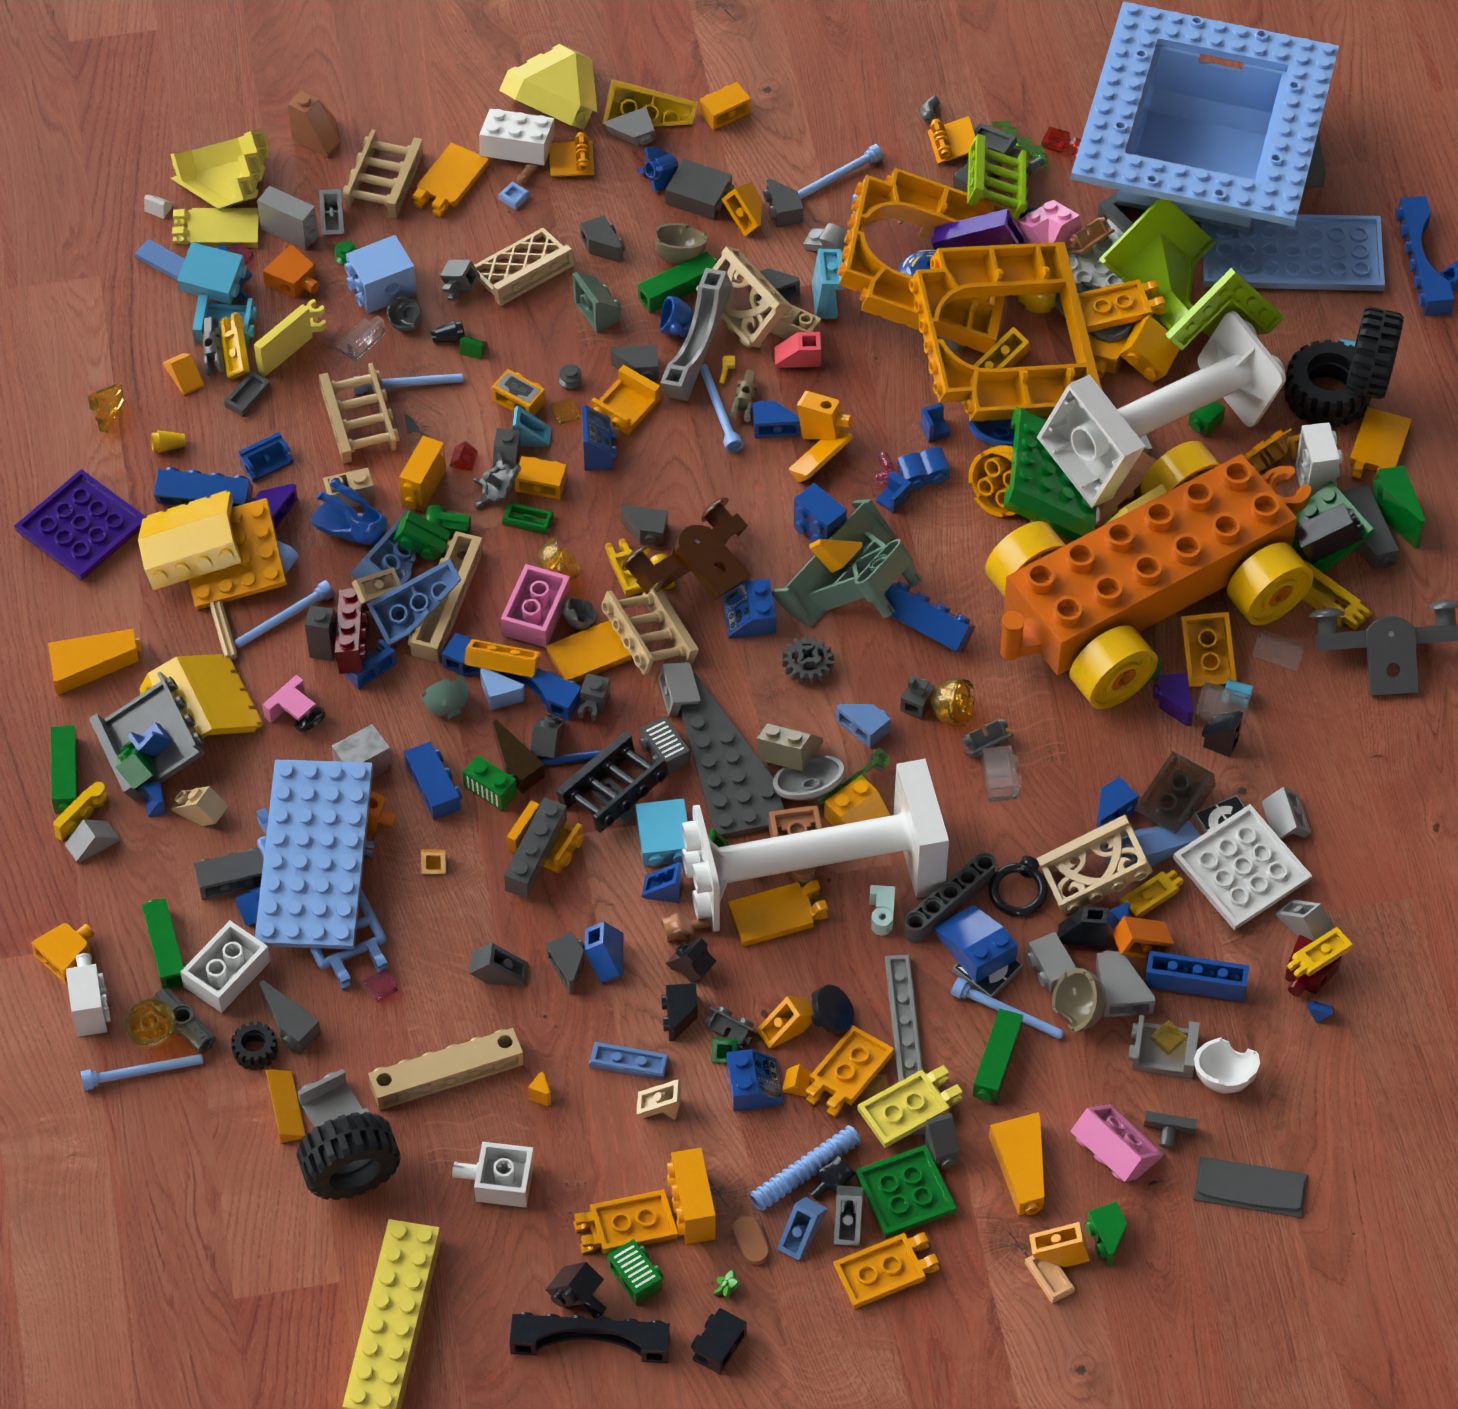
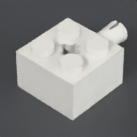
(87, 997)
(501, 1174)

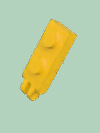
(1152, 893)
(1320, 953)

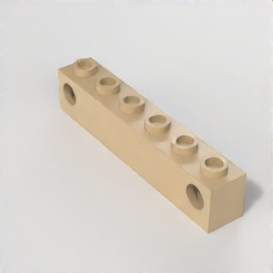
(433, 632)
(445, 1068)

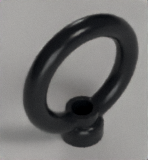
(1027, 868)

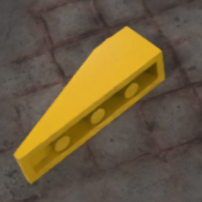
(1005, 352)

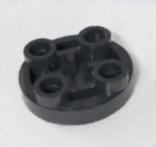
(832, 1009)

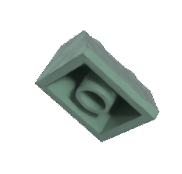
(595, 301)

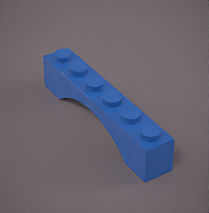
(1434, 290)
(556, 694)

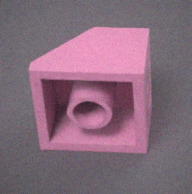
(1050, 224)

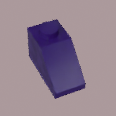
(280, 501)
(1174, 696)

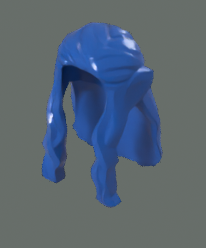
(344, 522)

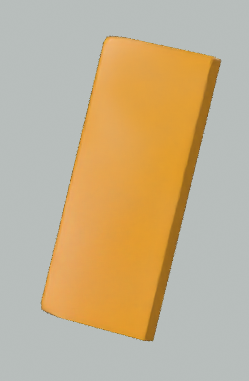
(818, 456)
(502, 658)
(285, 1105)

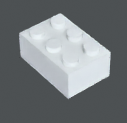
(516, 136)
(1317, 457)
(225, 966)

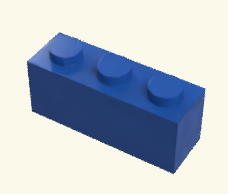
(433, 780)

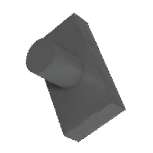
(1169, 1126)

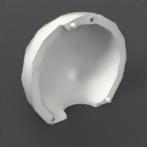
(1224, 1068)

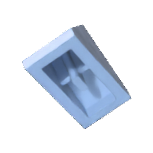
(501, 690)

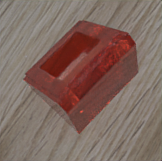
(464, 456)

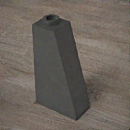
(1380, 547)

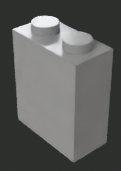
(287, 217)

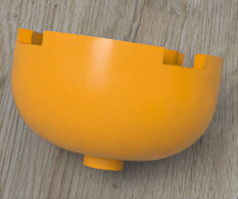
(989, 474)

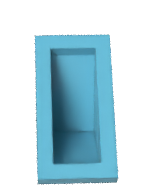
(532, 430)

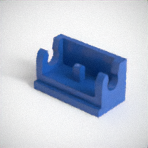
(265, 457)
(374, 665)

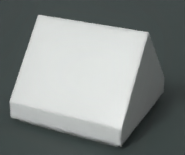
(157, 206)

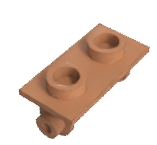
(1097, 234)

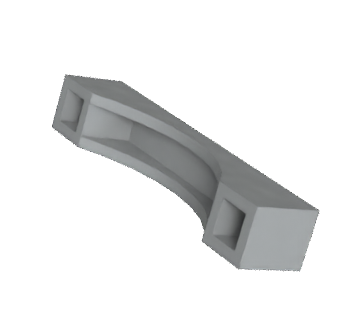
(710, 303)

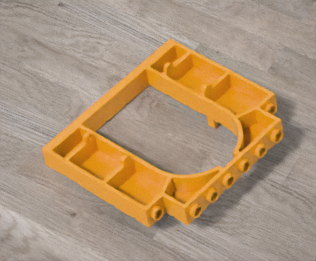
(1000, 272)
(886, 290)

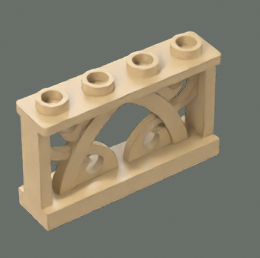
(760, 285)
(1079, 849)

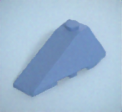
(385, 555)
(409, 604)
(1158, 843)

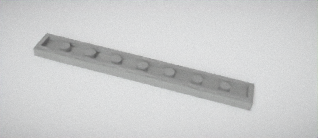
(903, 1018)

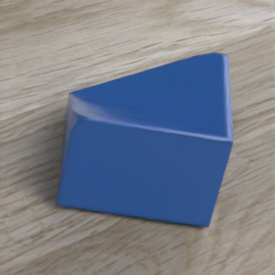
(153, 799)

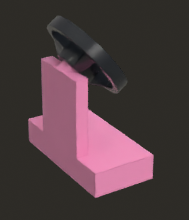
(292, 700)

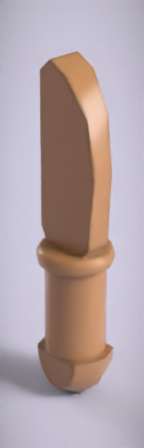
(526, 173)

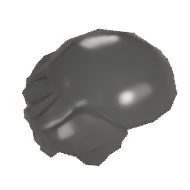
(404, 313)
(579, 613)

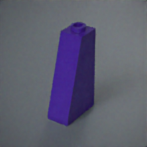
(982, 230)

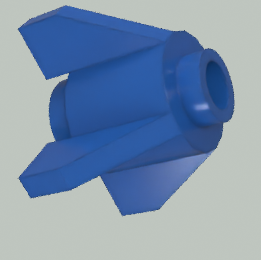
(659, 167)

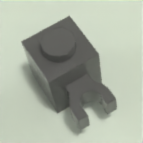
(458, 277)
(594, 695)
(917, 697)

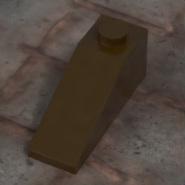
(517, 759)

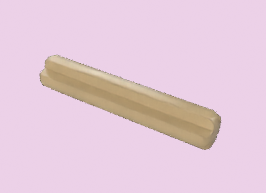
(223, 630)

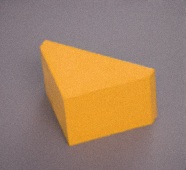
(184, 373)
(835, 553)

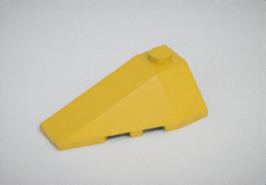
(662, 107)

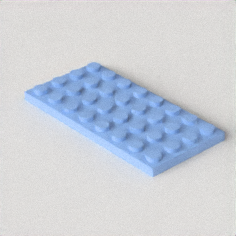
(1314, 254)
(314, 854)

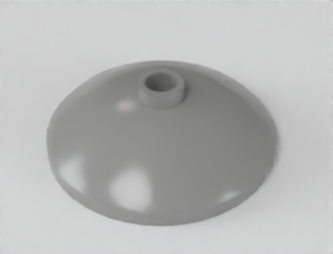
(815, 781)

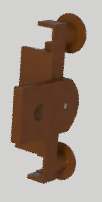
(697, 551)

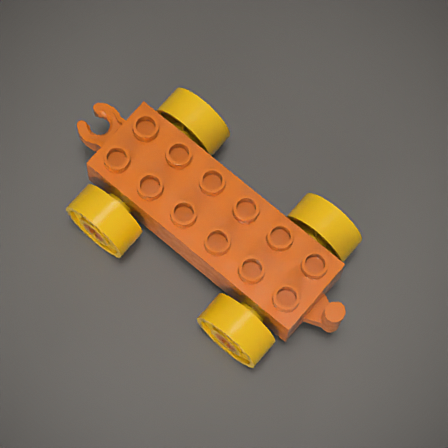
(1094, 596)

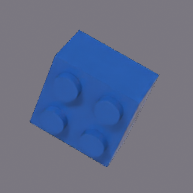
(817, 514)

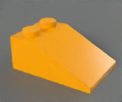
(1207, 648)

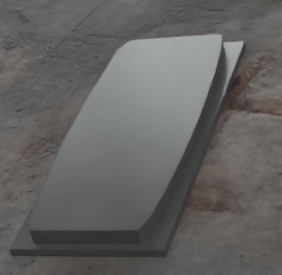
(1250, 1187)

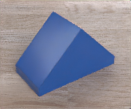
(664, 884)

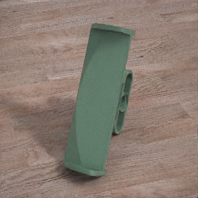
(864, 576)

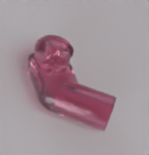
(887, 466)

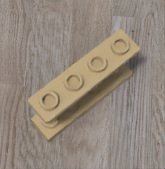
(399, 186)
(341, 427)
(661, 613)

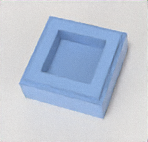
(514, 195)

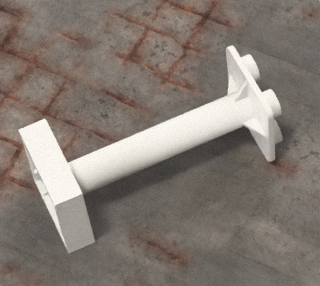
(1102, 443)
(914, 829)

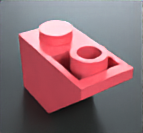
(799, 351)

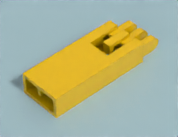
(1326, 591)

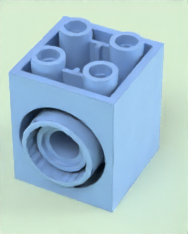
(380, 274)

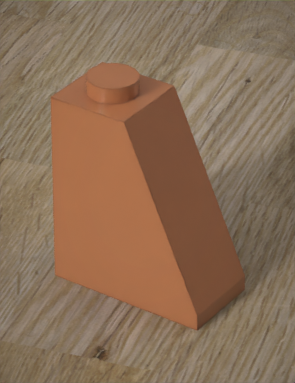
(313, 124)

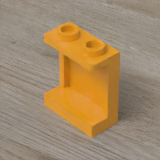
(628, 400)
(565, 845)

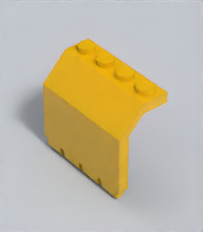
(188, 540)
(212, 693)

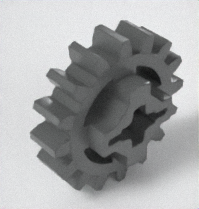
(807, 660)

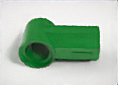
(449, 520)

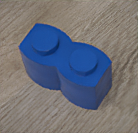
(924, 467)

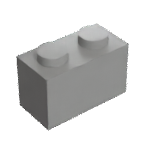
(1049, 960)

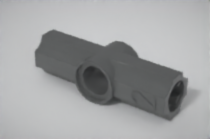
(192, 1029)

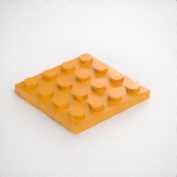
(261, 559)

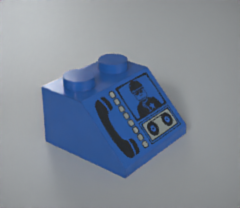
(597, 440)
(750, 610)
(753, 1080)

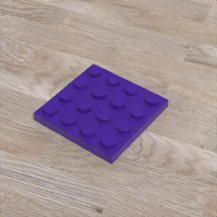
(80, 524)

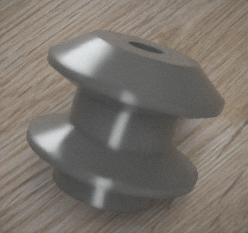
(570, 376)

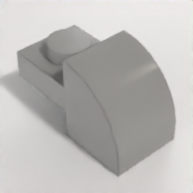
(829, 238)

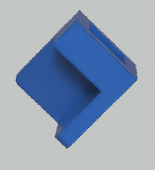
(933, 422)
(896, 493)
(152, 741)
(248, 905)

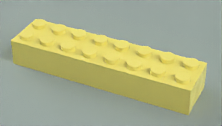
(393, 1316)

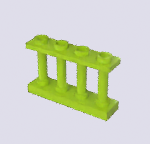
(977, 177)

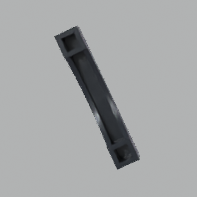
(535, 1332)

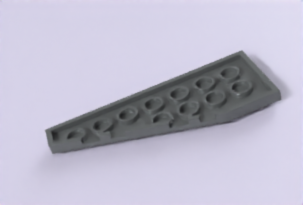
(731, 775)

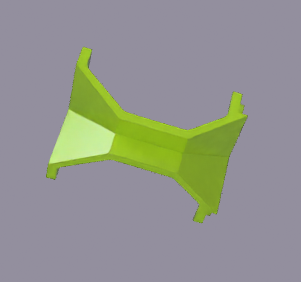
(1166, 249)

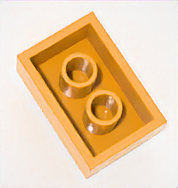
(691, 1196)

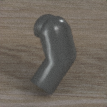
(926, 109)

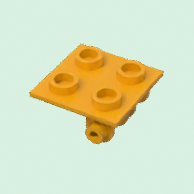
(951, 139)
(572, 157)
(1267, 452)

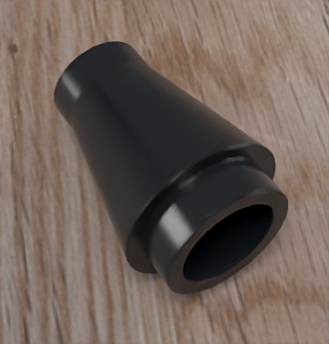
(449, 332)

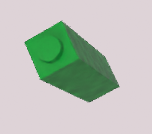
(674, 282)
(64, 767)
(163, 943)
(997, 1055)

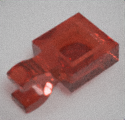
(1058, 140)

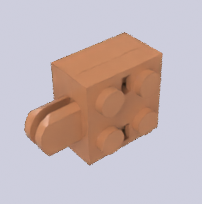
(795, 821)

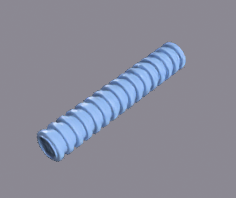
(805, 1168)

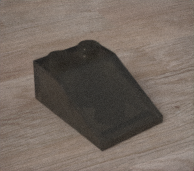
(1176, 793)

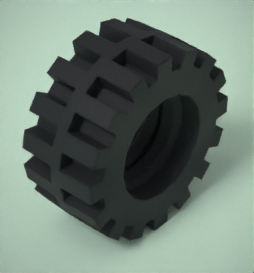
(251, 1033)

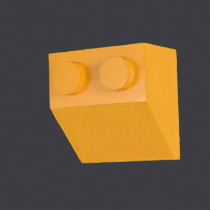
(855, 803)

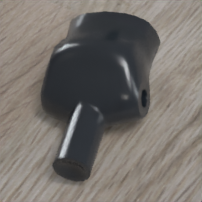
(831, 1175)

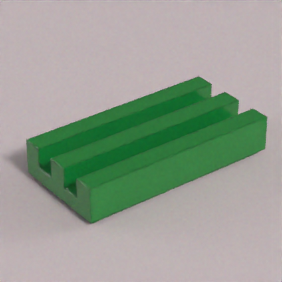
(526, 521)

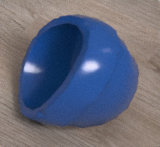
(675, 317)

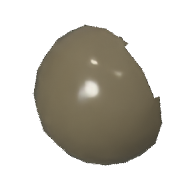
(679, 242)
(1079, 998)

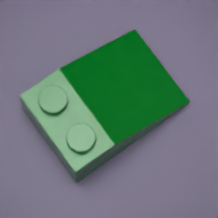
(1399, 504)

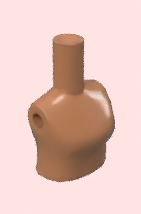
(681, 927)

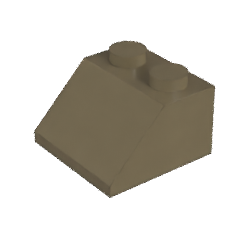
(787, 747)

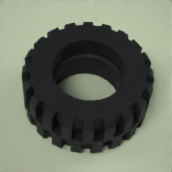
(1374, 352)
(1317, 404)
(348, 1155)

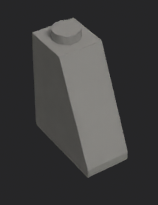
(1123, 986)

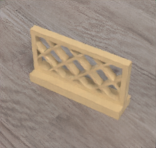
(529, 274)

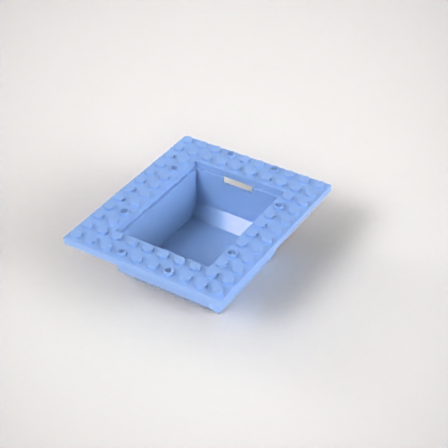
(1204, 132)

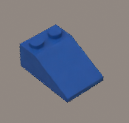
(977, 942)

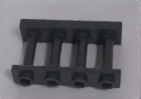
(599, 767)

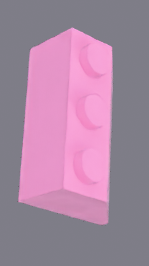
(1116, 1142)

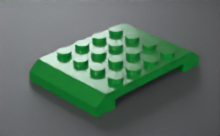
(1039, 485)

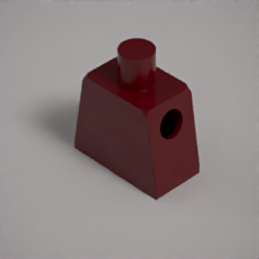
(1315, 981)

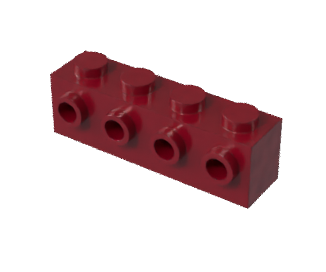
(351, 632)

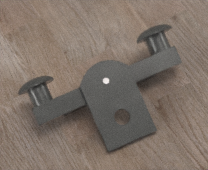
(1388, 642)

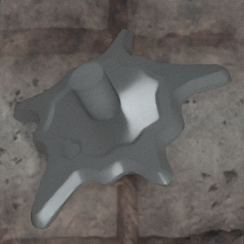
(497, 482)

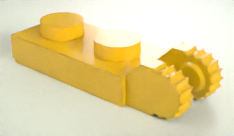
(234, 346)
(625, 578)
(79, 810)

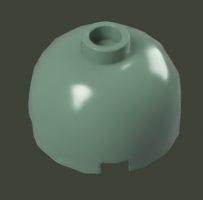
(446, 697)

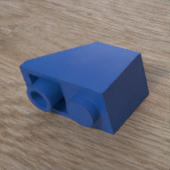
(1115, 801)
(605, 951)

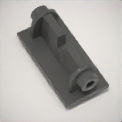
(995, 736)
(722, 1020)

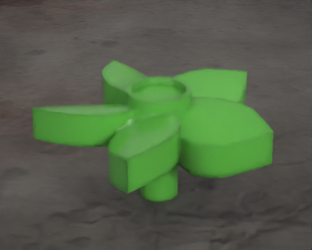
(727, 1284)

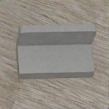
(678, 686)
(1286, 814)

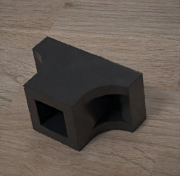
(692, 959)

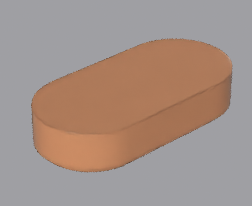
(750, 1240)

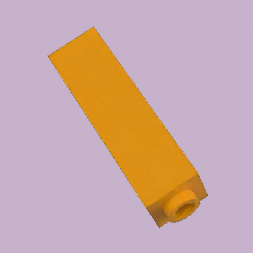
(91, 657)
(1019, 1154)

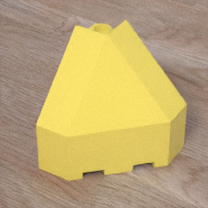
(555, 84)
(224, 171)

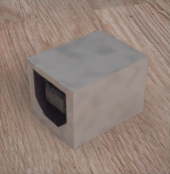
(364, 746)

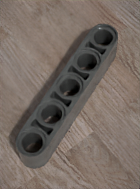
(944, 906)

